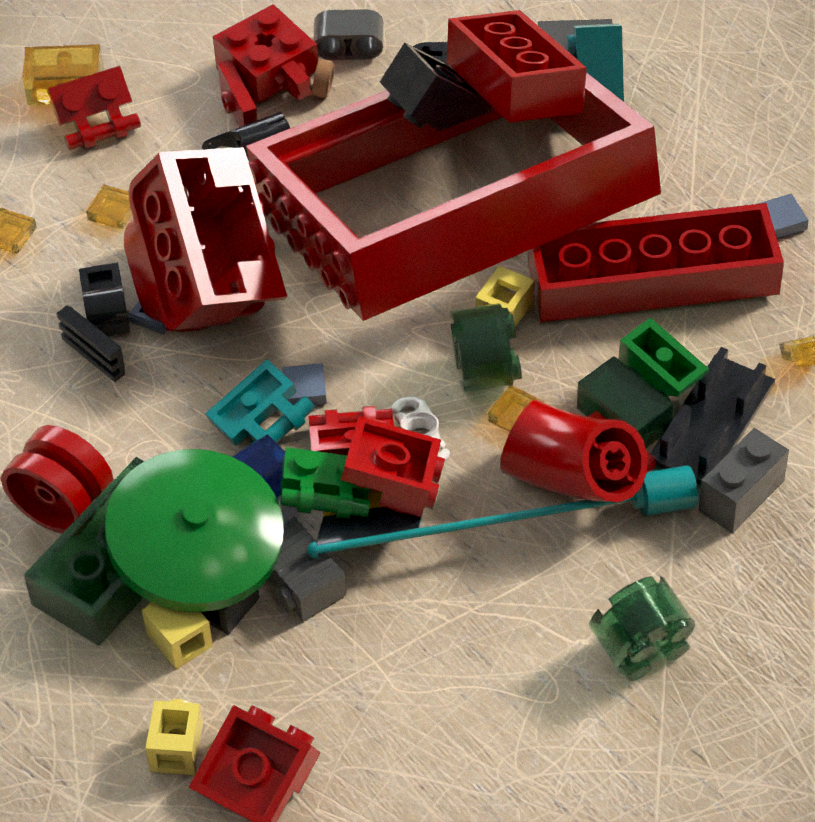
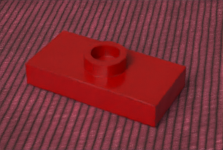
(235, 94)

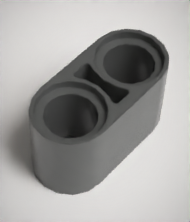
(348, 34)

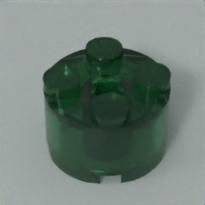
(484, 348)
(643, 627)

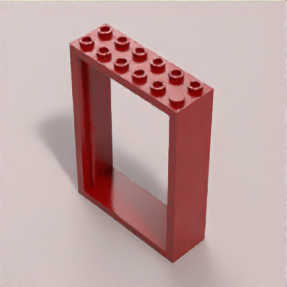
(463, 235)

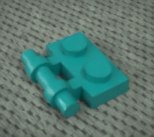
(254, 401)

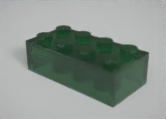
(77, 578)

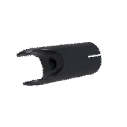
(249, 133)

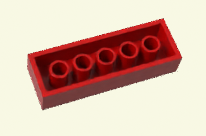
(658, 263)

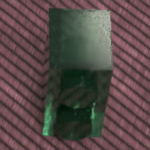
(623, 395)

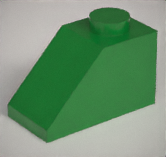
(661, 359)

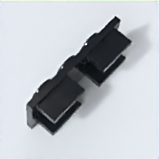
(713, 416)

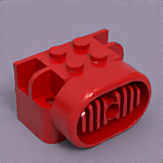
(204, 250)

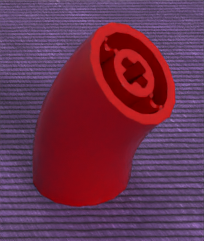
(575, 454)

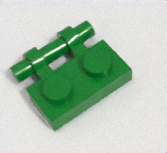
(314, 483)

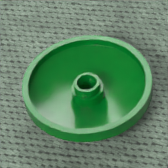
(193, 530)

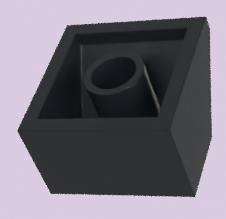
(431, 90)

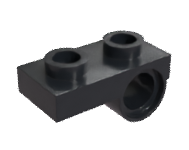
(104, 298)

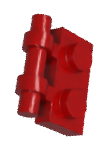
(91, 96)
(334, 430)

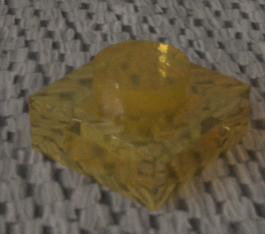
(799, 351)

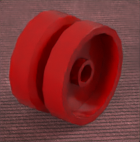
(55, 477)

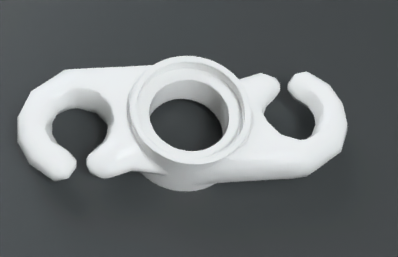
(420, 418)

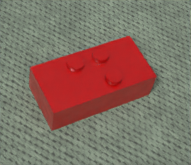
(516, 66)

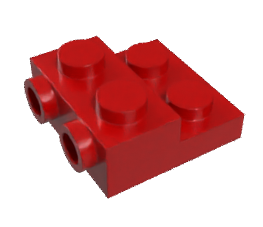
(395, 463)
(255, 765)

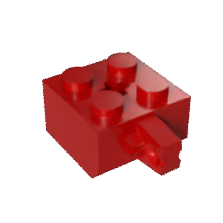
(269, 54)

